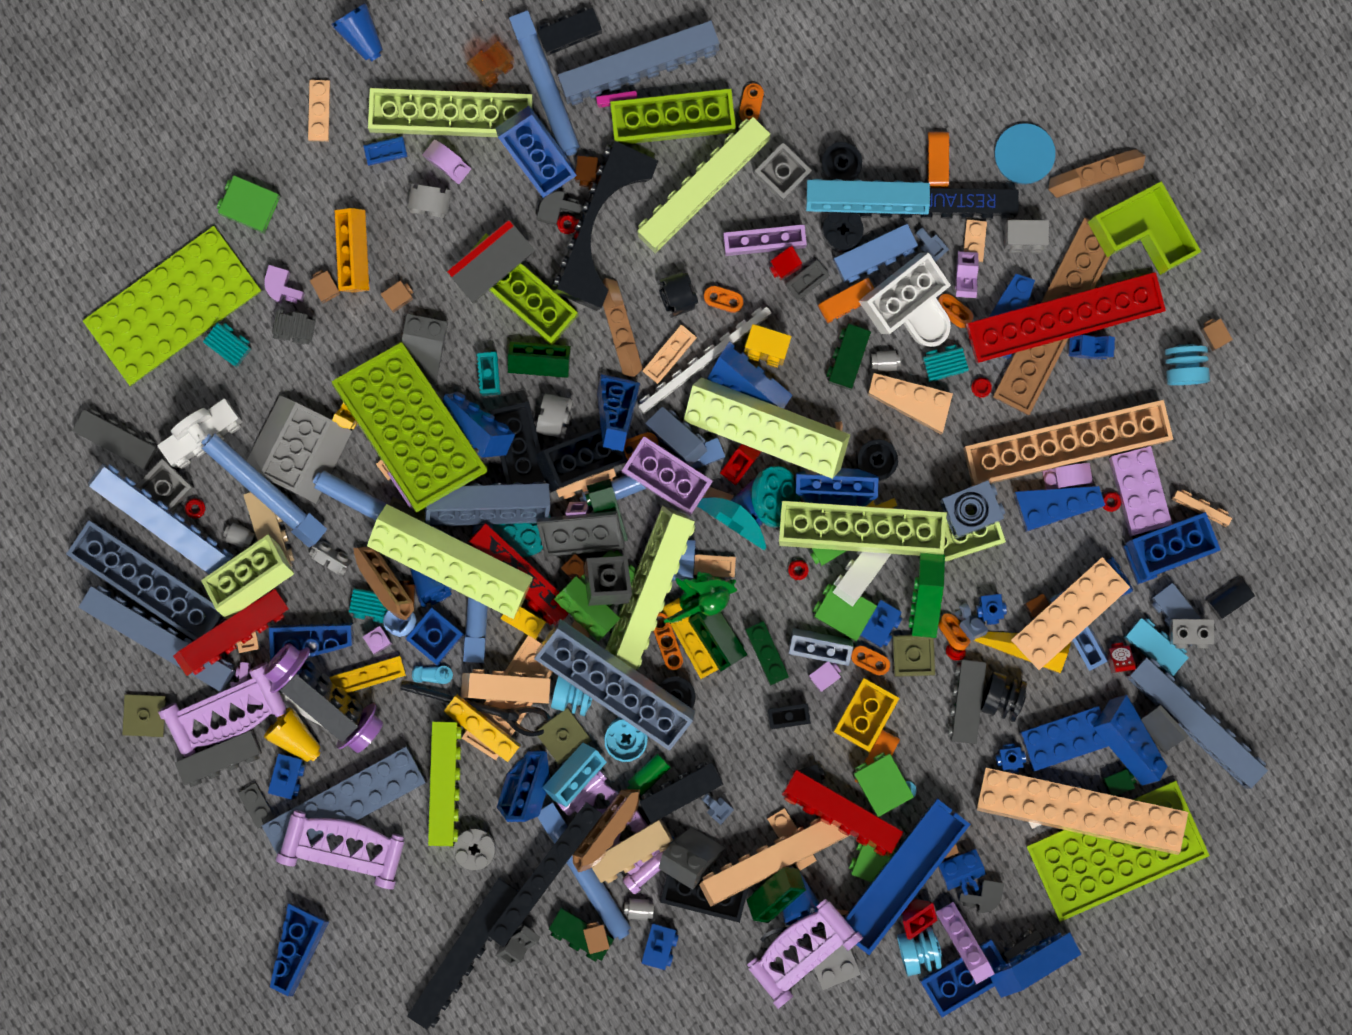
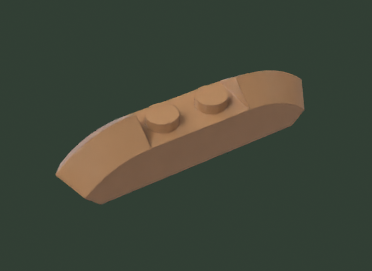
(1096, 173)
(621, 330)
(383, 582)
(607, 828)

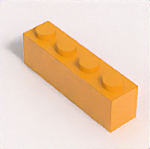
(351, 250)

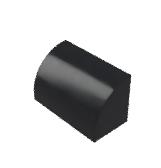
(1230, 598)

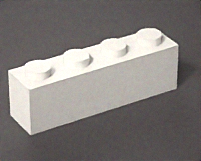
(859, 575)

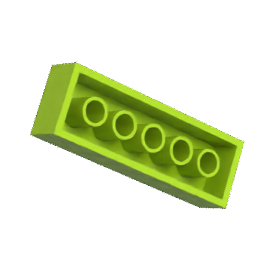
(673, 117)
(534, 302)
(443, 784)

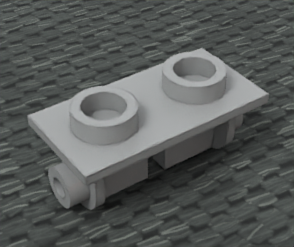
(338, 560)

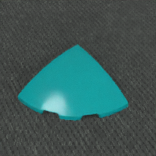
(735, 518)

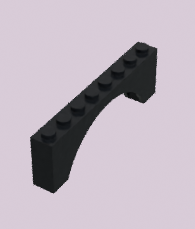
(578, 275)

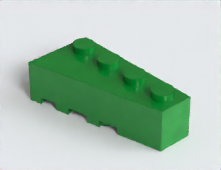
(927, 596)

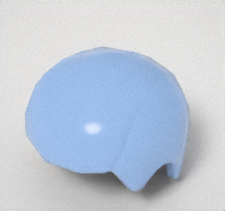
(398, 626)

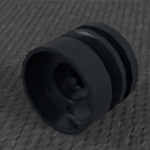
(1004, 696)

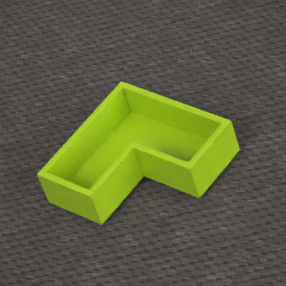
(1154, 221)

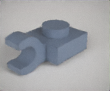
(933, 245)
(971, 625)
(719, 809)

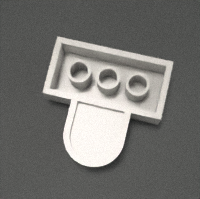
(911, 300)
(194, 428)

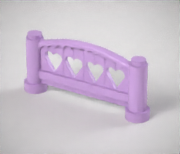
(182, 721)
(382, 865)
(642, 871)
(837, 933)

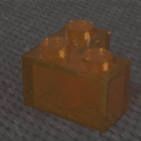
(490, 64)

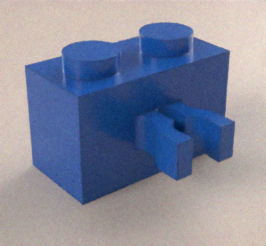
(881, 623)
(286, 776)
(962, 870)
(659, 946)

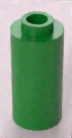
(648, 774)

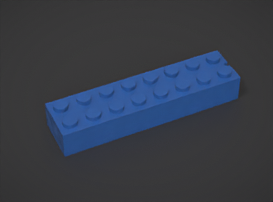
(905, 874)

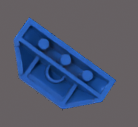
(847, 488)
(523, 790)

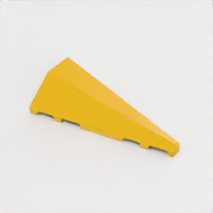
(1002, 642)

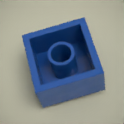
(434, 636)

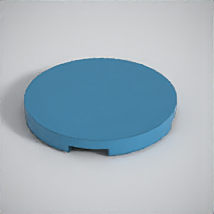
(1024, 153)

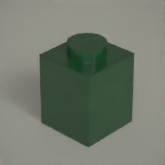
(1119, 782)

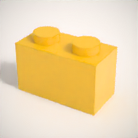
(526, 623)

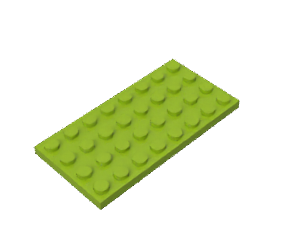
(171, 306)
(409, 427)
(1091, 870)

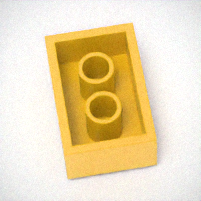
(767, 346)
(866, 715)

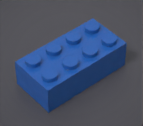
(536, 151)
(1173, 546)
(1062, 739)
(1034, 964)
(954, 984)

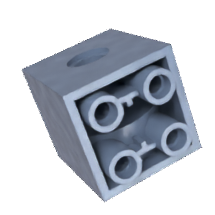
(982, 500)

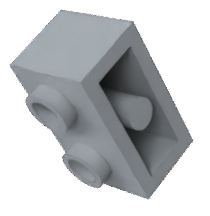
(1191, 632)

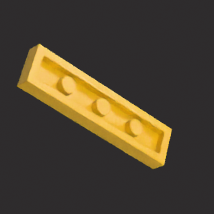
(691, 642)
(370, 675)
(482, 728)

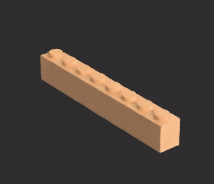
(769, 860)

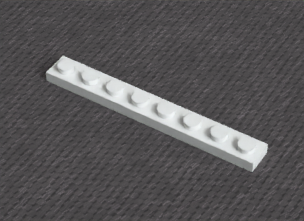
(696, 364)

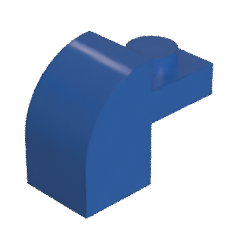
(1092, 347)

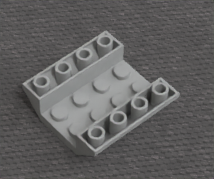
(297, 446)

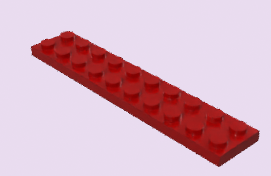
(1065, 317)

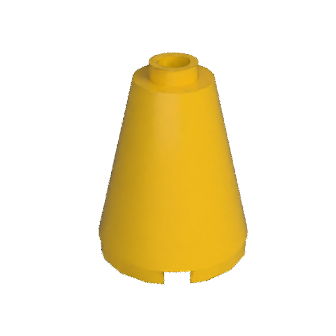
(293, 736)

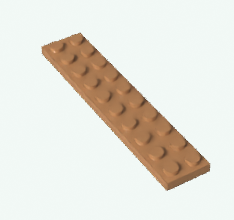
(1033, 366)

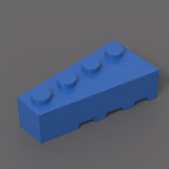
(1015, 297)
(740, 375)
(616, 408)
(478, 426)
(1054, 505)
(317, 637)
(1130, 740)
(298, 943)

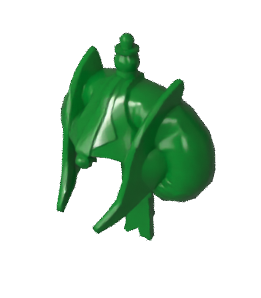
(702, 594)

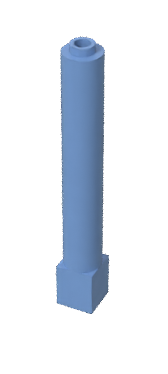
(544, 82)
(626, 486)
(349, 495)
(303, 525)
(475, 626)
(595, 891)

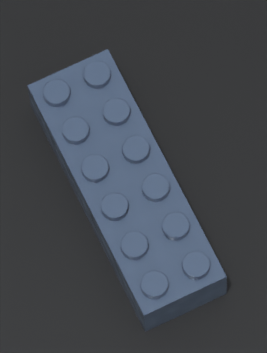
(491, 505)

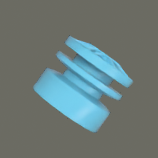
(1187, 365)
(567, 693)
(623, 750)
(919, 951)

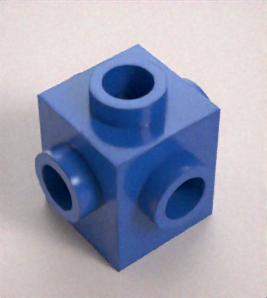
(995, 602)
(1003, 762)

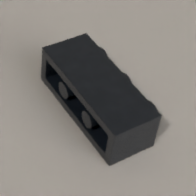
(569, 31)

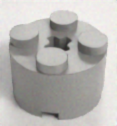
(429, 199)
(554, 416)
(480, 859)

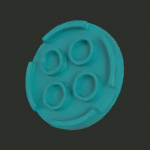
(768, 492)
(521, 537)

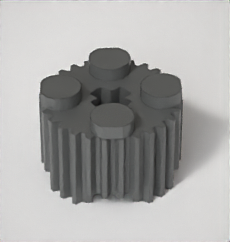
(294, 326)

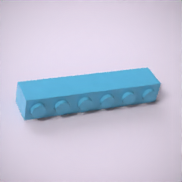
(867, 196)

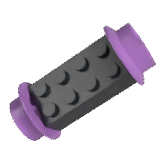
(322, 698)

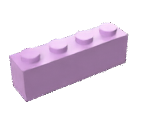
(764, 240)
(965, 943)

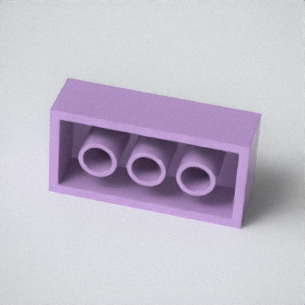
(667, 476)
(1140, 491)

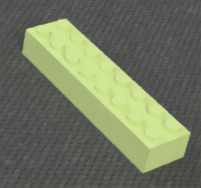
(442, 111)
(703, 185)
(766, 427)
(862, 528)
(449, 561)
(650, 586)

